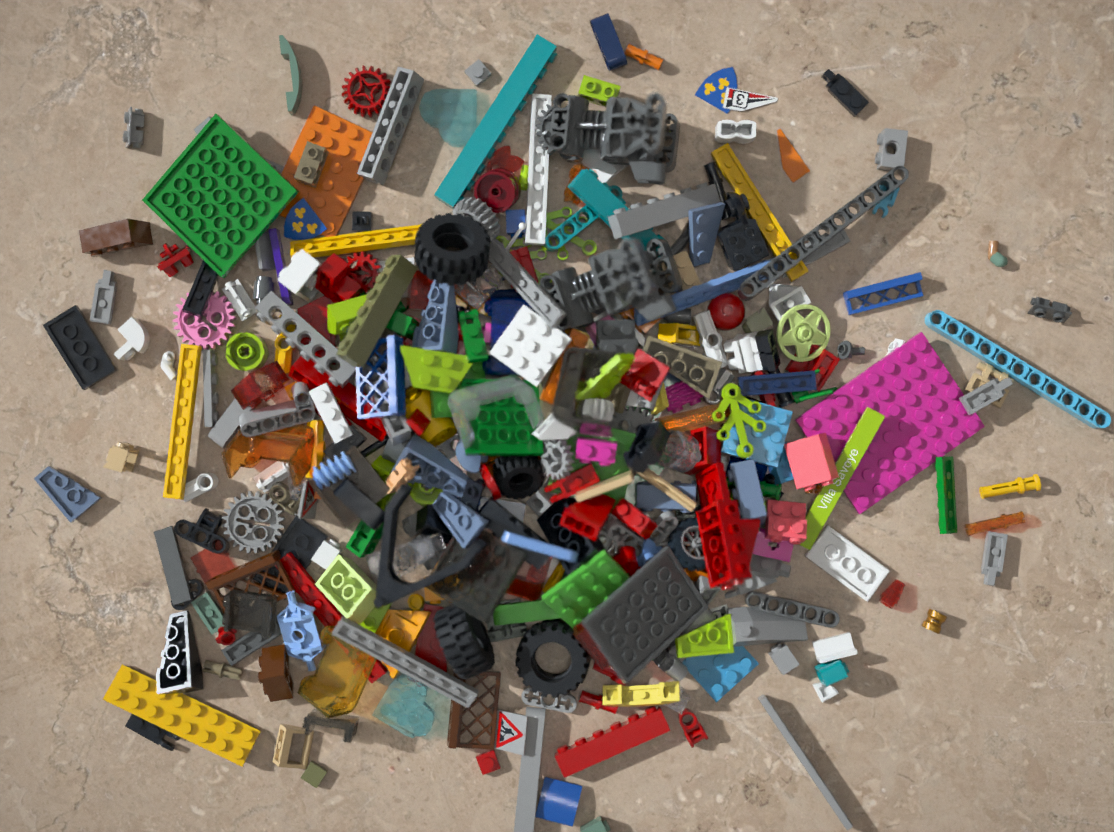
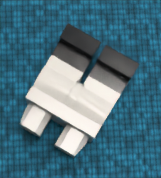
(753, 352)

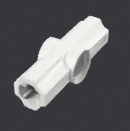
(705, 329)

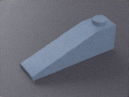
(439, 322)

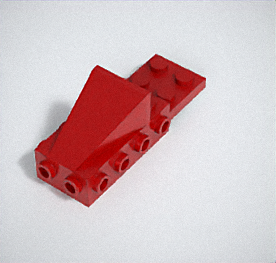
(727, 538)

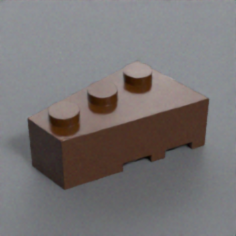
(115, 237)

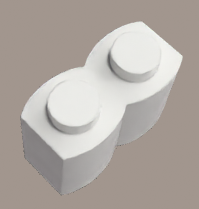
(740, 132)

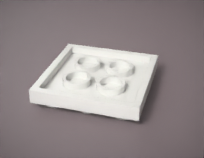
(530, 346)

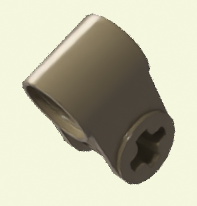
(285, 500)

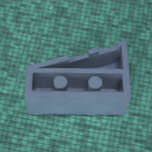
(747, 490)
(651, 497)

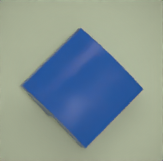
(558, 801)

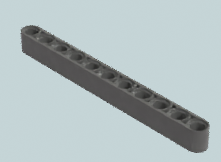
(829, 226)

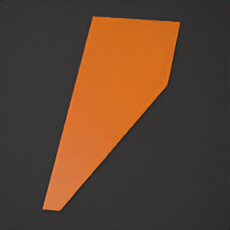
(791, 161)

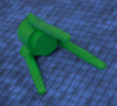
(804, 395)

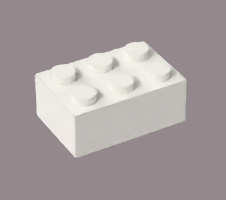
(301, 275)

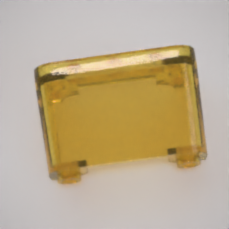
(338, 678)

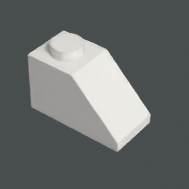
(552, 430)

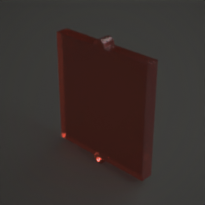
(211, 564)

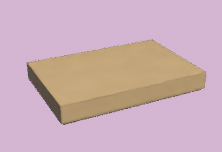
(605, 486)

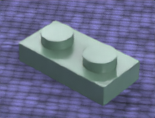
(209, 612)

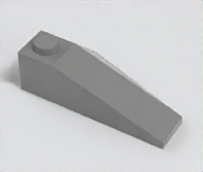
(759, 627)

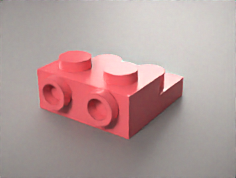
(785, 521)

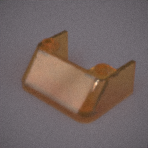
(287, 445)

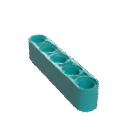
(576, 225)

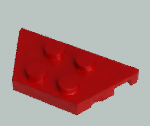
(316, 315)

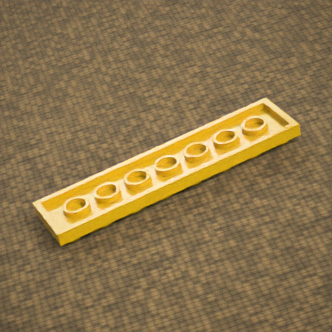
(182, 716)

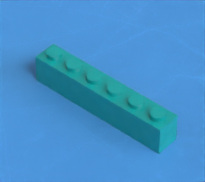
(604, 202)

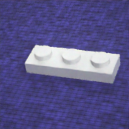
(331, 413)

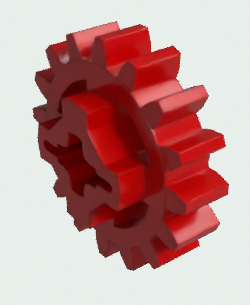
(362, 264)

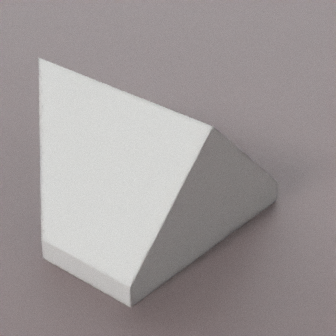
(785, 297)

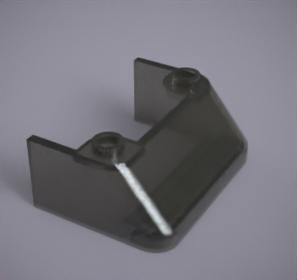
(576, 369)

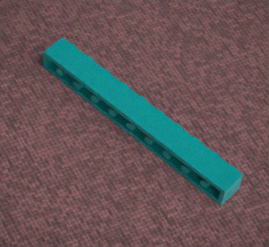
(496, 121)

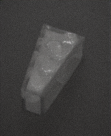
(409, 555)

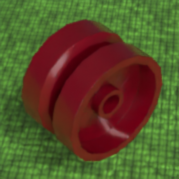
(501, 180)

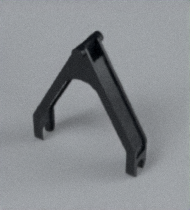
(389, 585)

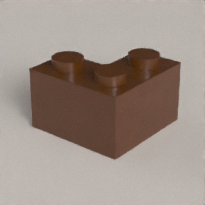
(275, 673)

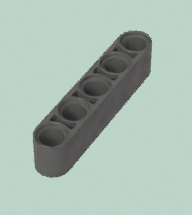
(799, 614)

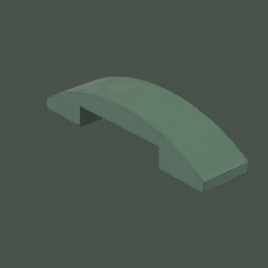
(293, 98)

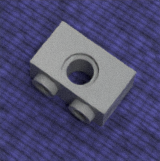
(895, 139)

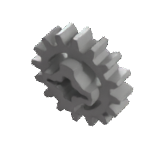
(557, 458)

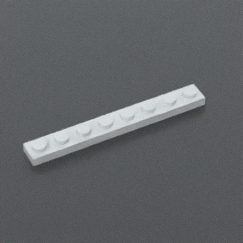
(537, 176)

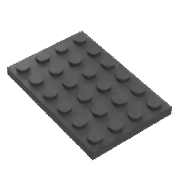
(645, 614)

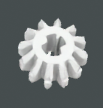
(599, 409)

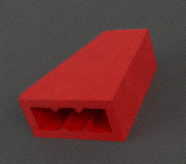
(588, 516)

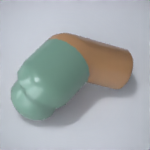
(995, 256)

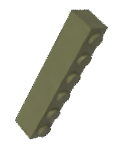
(376, 311)

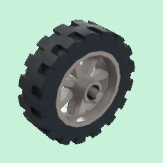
(677, 545)

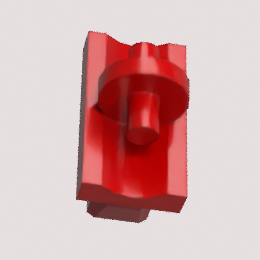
(168, 264)

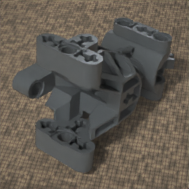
(624, 133)
(618, 282)

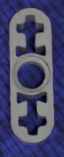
(533, 702)

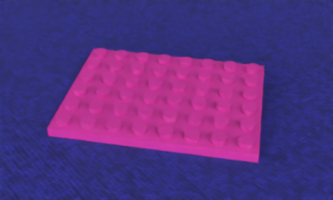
(919, 423)

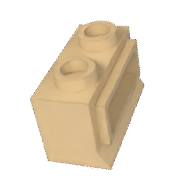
(122, 457)

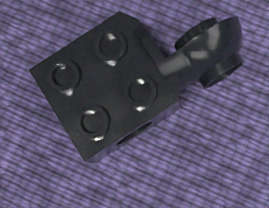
(741, 238)

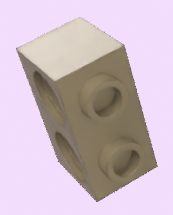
(311, 164)

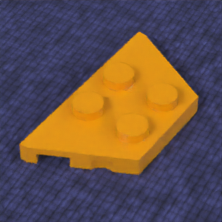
(402, 629)

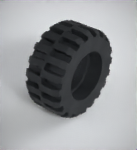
(452, 266)
(464, 642)
(538, 678)

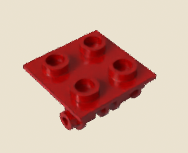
(645, 375)

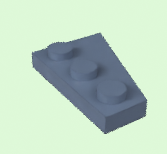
(703, 230)
(66, 493)
(459, 518)

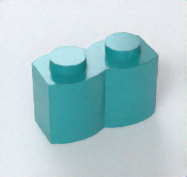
(831, 672)

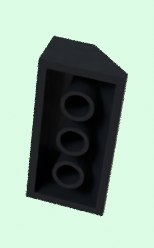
(566, 538)

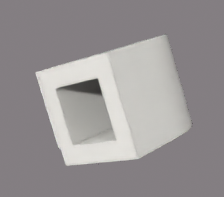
(136, 337)

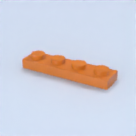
(578, 340)

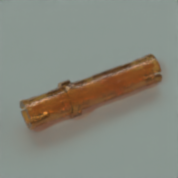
(1003, 521)

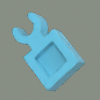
(888, 201)

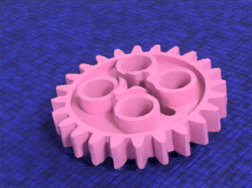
(193, 332)

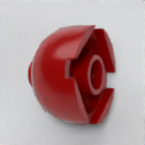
(726, 311)

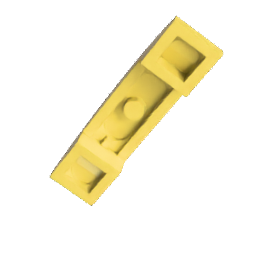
(641, 695)

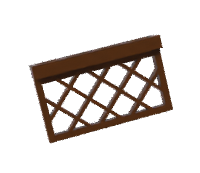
(249, 569)
(457, 712)

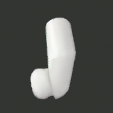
(167, 365)

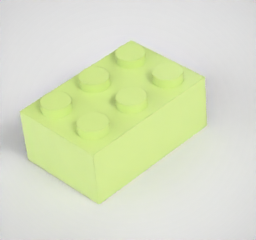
(348, 588)

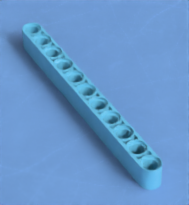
(1026, 370)

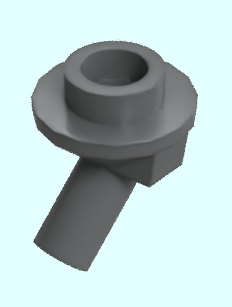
(846, 351)

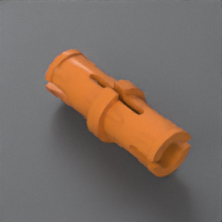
(643, 56)

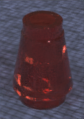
(892, 594)

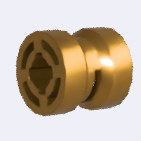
(932, 625)

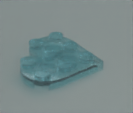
(452, 112)
(405, 707)

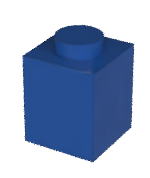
(513, 219)

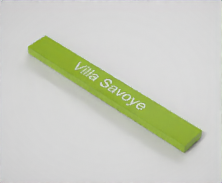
(845, 466)

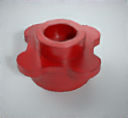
(226, 640)

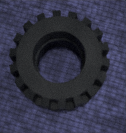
(518, 475)

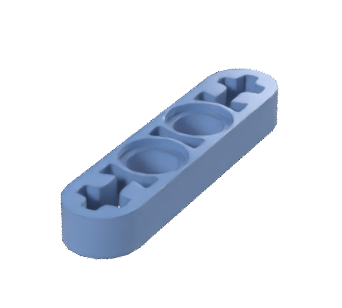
(540, 546)

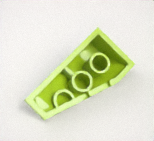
(343, 314)

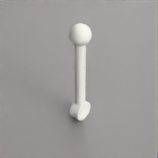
(522, 226)

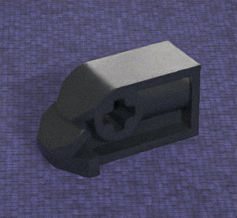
(646, 446)

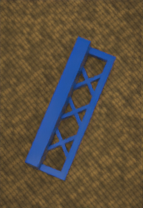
(886, 285)

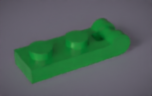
(472, 336)

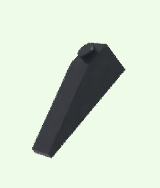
(180, 662)

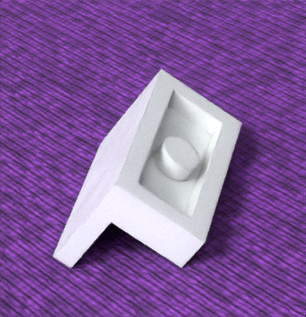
(834, 647)

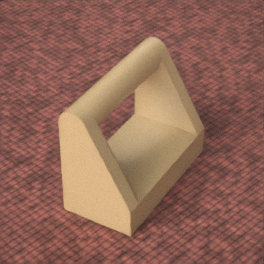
(283, 747)

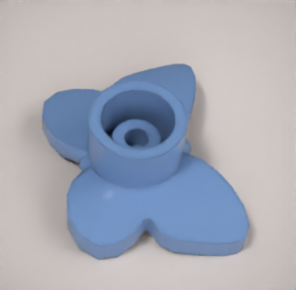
(649, 550)

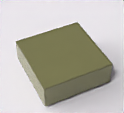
(314, 774)

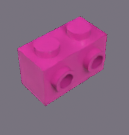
(596, 449)

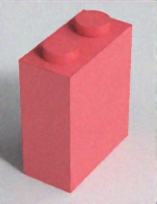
(811, 461)

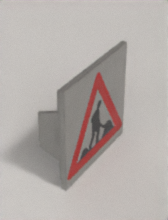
(308, 504)
(511, 732)

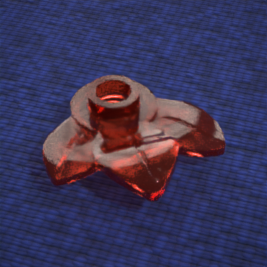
(505, 160)

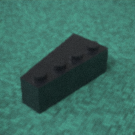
(502, 520)

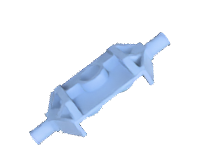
(300, 618)

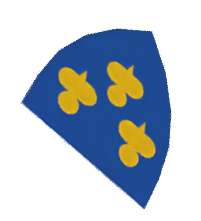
(715, 86)
(302, 222)

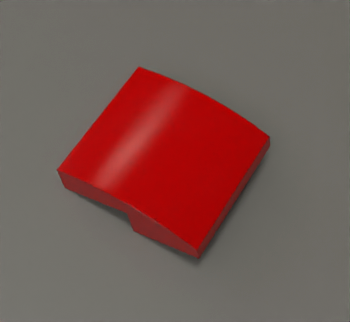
(825, 362)

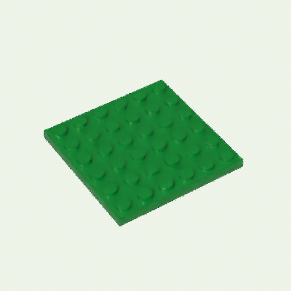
(220, 195)

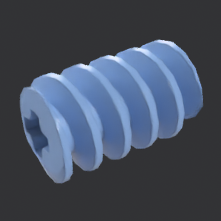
(333, 470)

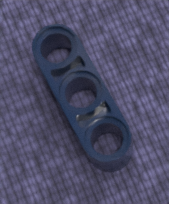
(608, 42)

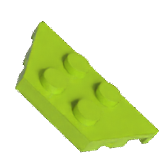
(434, 369)

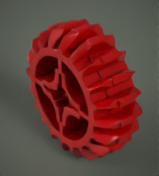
(360, 93)

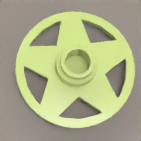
(803, 332)

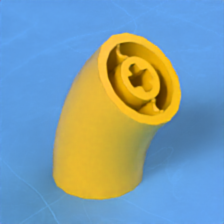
(440, 428)

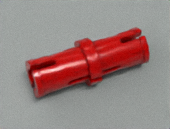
(596, 701)

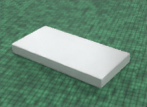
(847, 563)

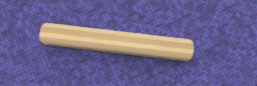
(668, 489)

